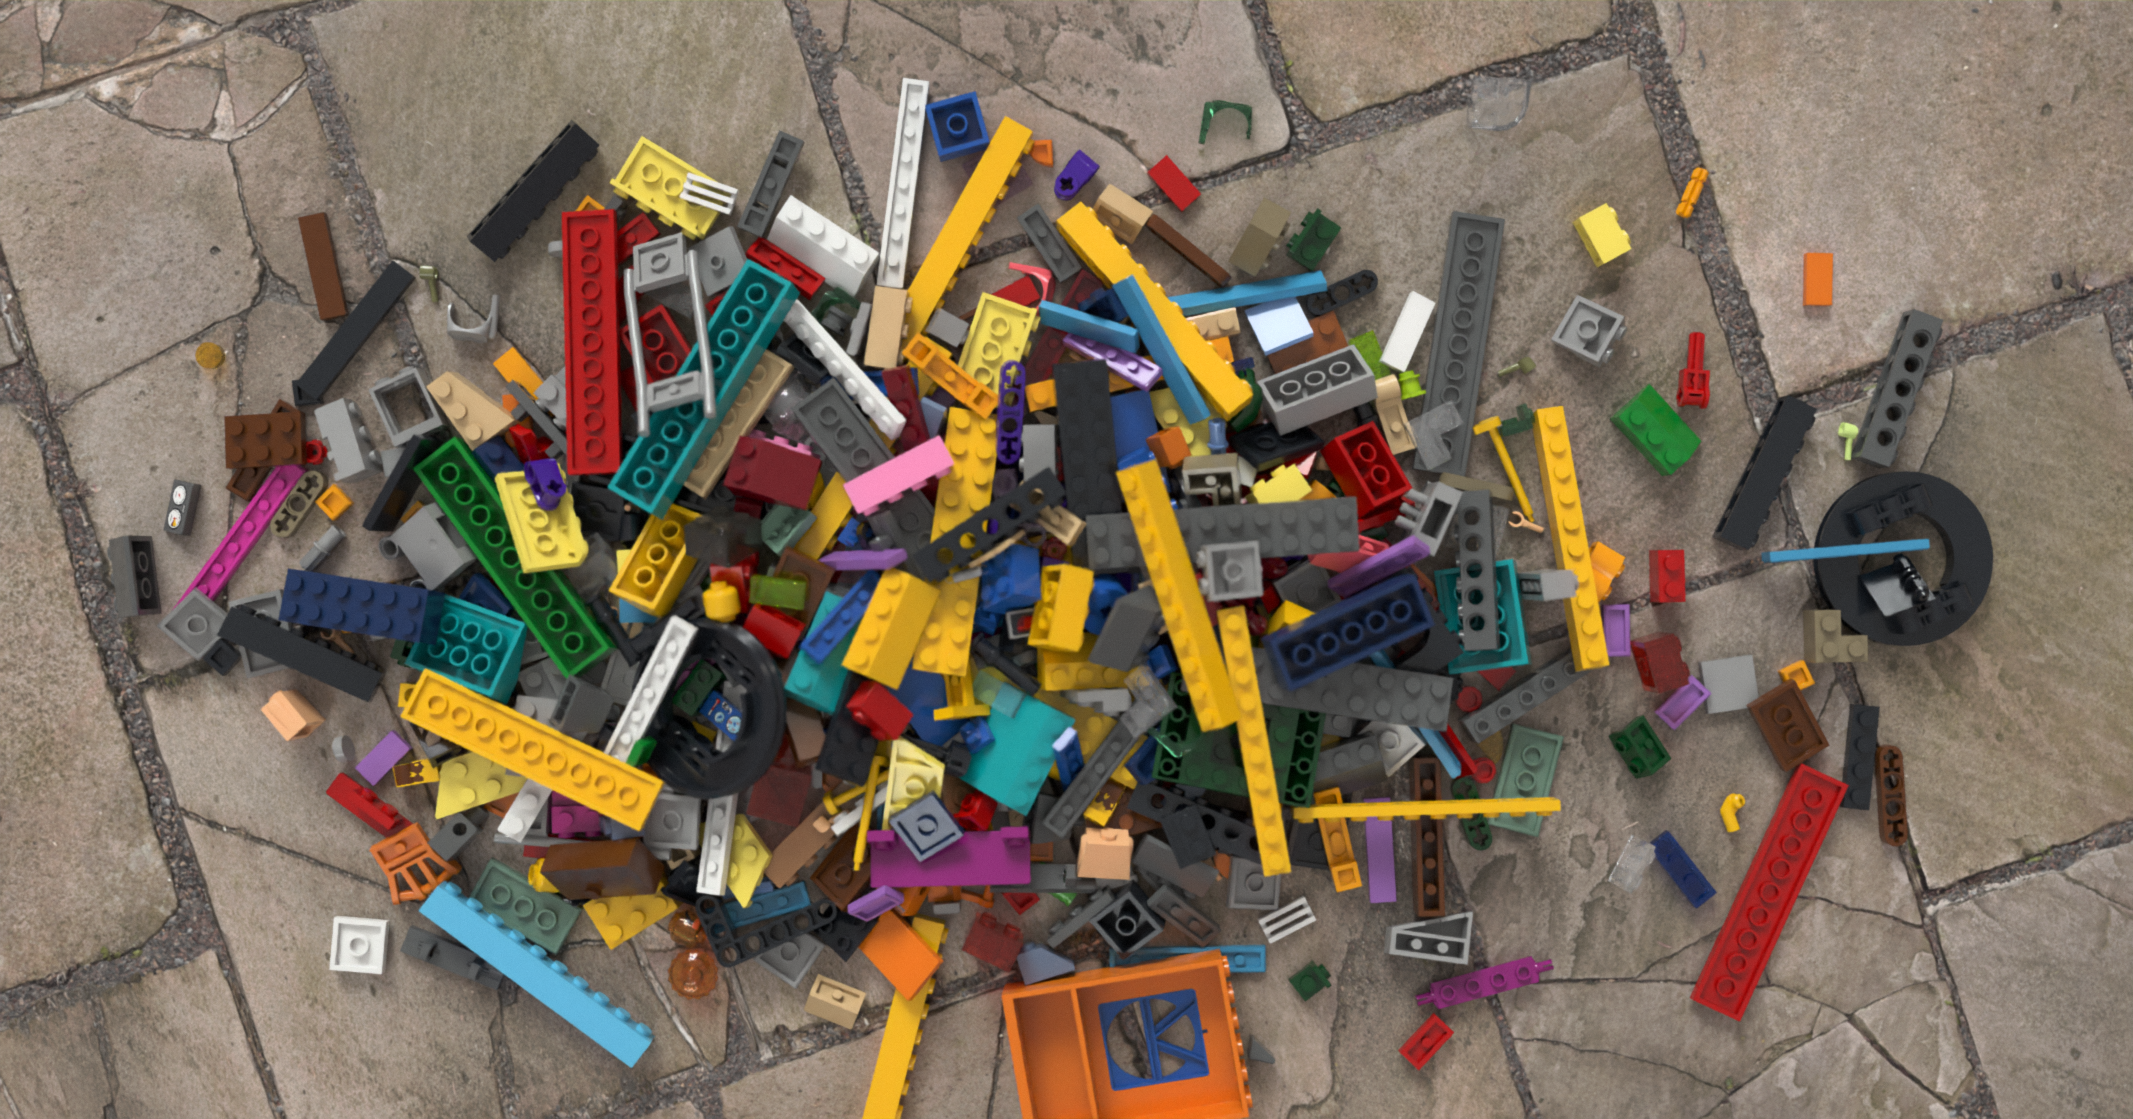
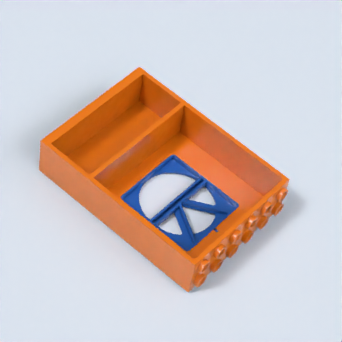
(1063, 1053)

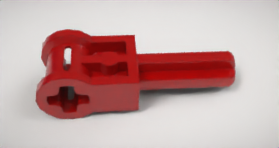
(1694, 381)

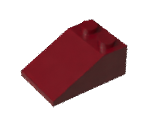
(772, 473)

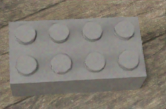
(1317, 389)

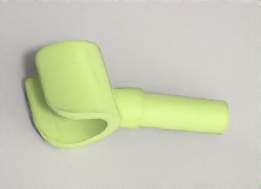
(1850, 432)

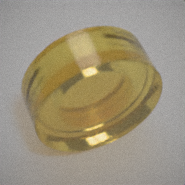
(210, 355)

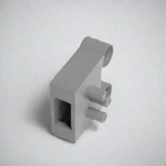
(1432, 516)
(431, 546)

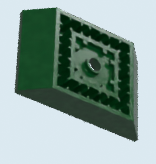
(1216, 766)

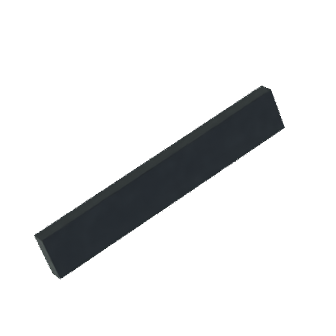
(355, 330)

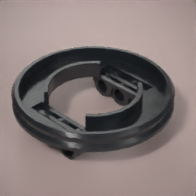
(1888, 499)
(688, 758)

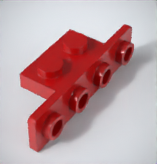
(367, 806)

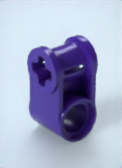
(1077, 173)
(545, 482)

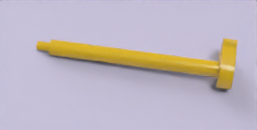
(1491, 425)
(832, 803)
(867, 808)

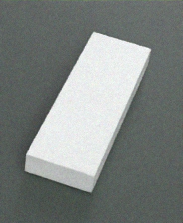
(1407, 332)

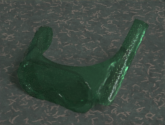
(1211, 108)
(830, 298)
(1176, 749)

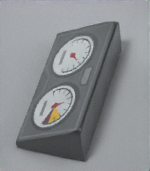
(182, 507)

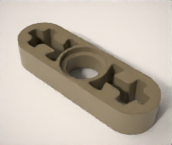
(1469, 484)
(293, 523)

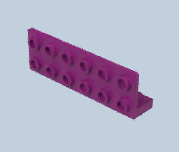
(969, 861)

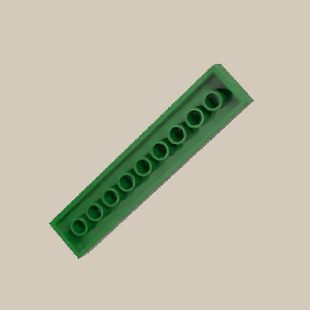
(541, 598)

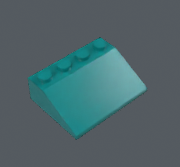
(1512, 626)
(474, 649)
(821, 684)
(1020, 755)

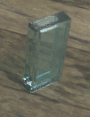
(997, 694)

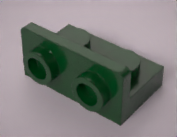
(1313, 240)
(698, 687)
(1640, 748)

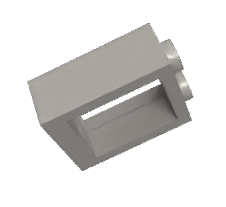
(387, 385)

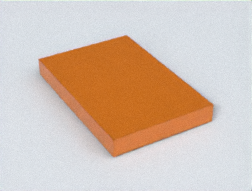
(900, 954)

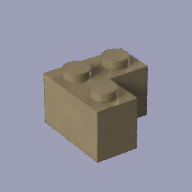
(1262, 234)
(1214, 475)
(1824, 639)

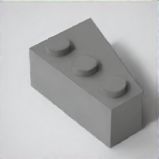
(348, 440)
(1435, 938)

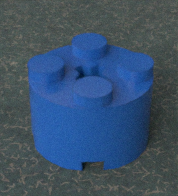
(1102, 600)

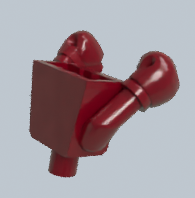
(1271, 569)

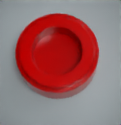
(1469, 699)

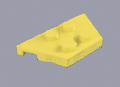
(1170, 415)
(910, 778)
(473, 781)
(747, 859)

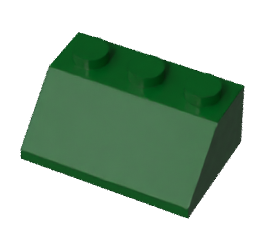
(1656, 431)

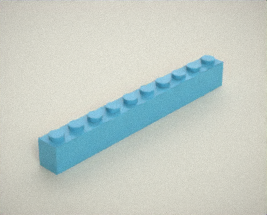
(537, 973)

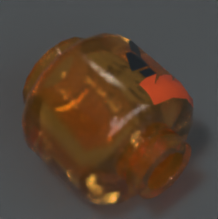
(686, 929)

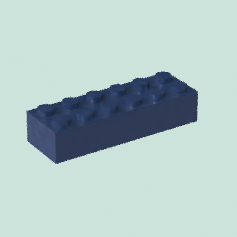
(362, 606)
(1347, 631)

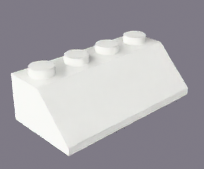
(823, 246)

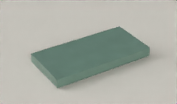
(1526, 773)
(537, 915)

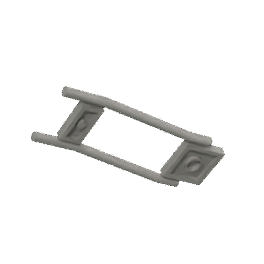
(656, 266)
(670, 825)

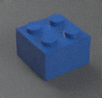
(957, 126)
(1011, 579)

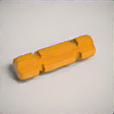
(1692, 192)

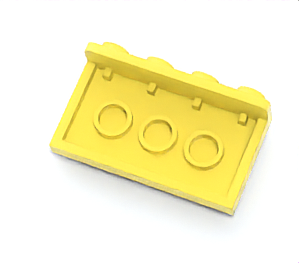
(656, 182)
(997, 335)
(541, 537)

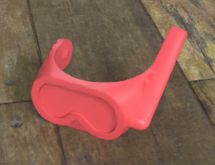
(1044, 276)

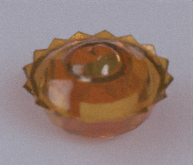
(693, 974)

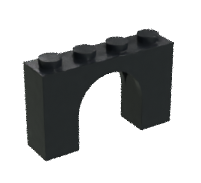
(1437, 644)

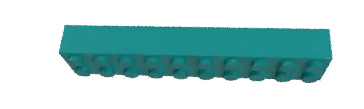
(680, 434)

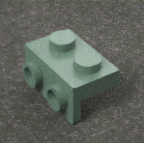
(785, 527)

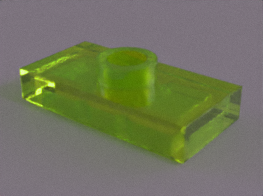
(1371, 353)
(777, 592)

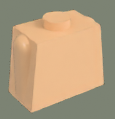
(292, 714)
(1105, 854)

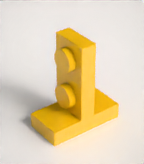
(960, 699)

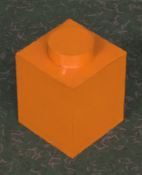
(1169, 447)

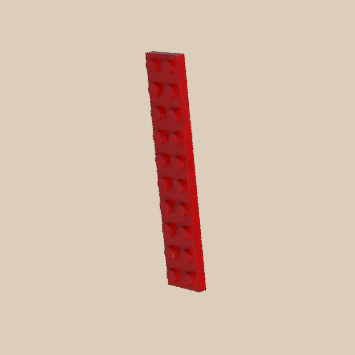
(592, 342)
(1769, 891)

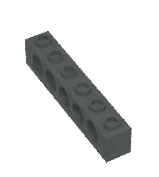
(1867, 447)
(1487, 638)
(1521, 697)

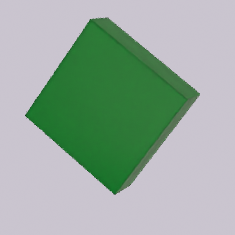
(641, 751)

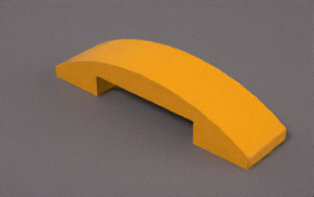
(950, 376)
(1337, 844)

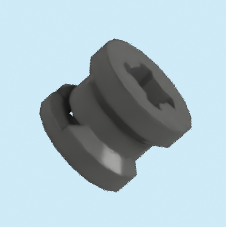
(836, 320)

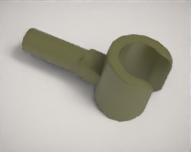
(430, 273)
(1525, 364)

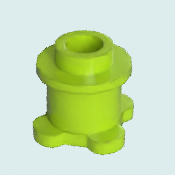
(1409, 385)

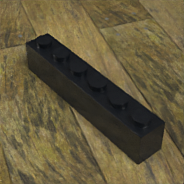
(533, 191)
(1765, 472)
(300, 653)

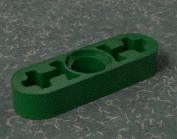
(1471, 833)

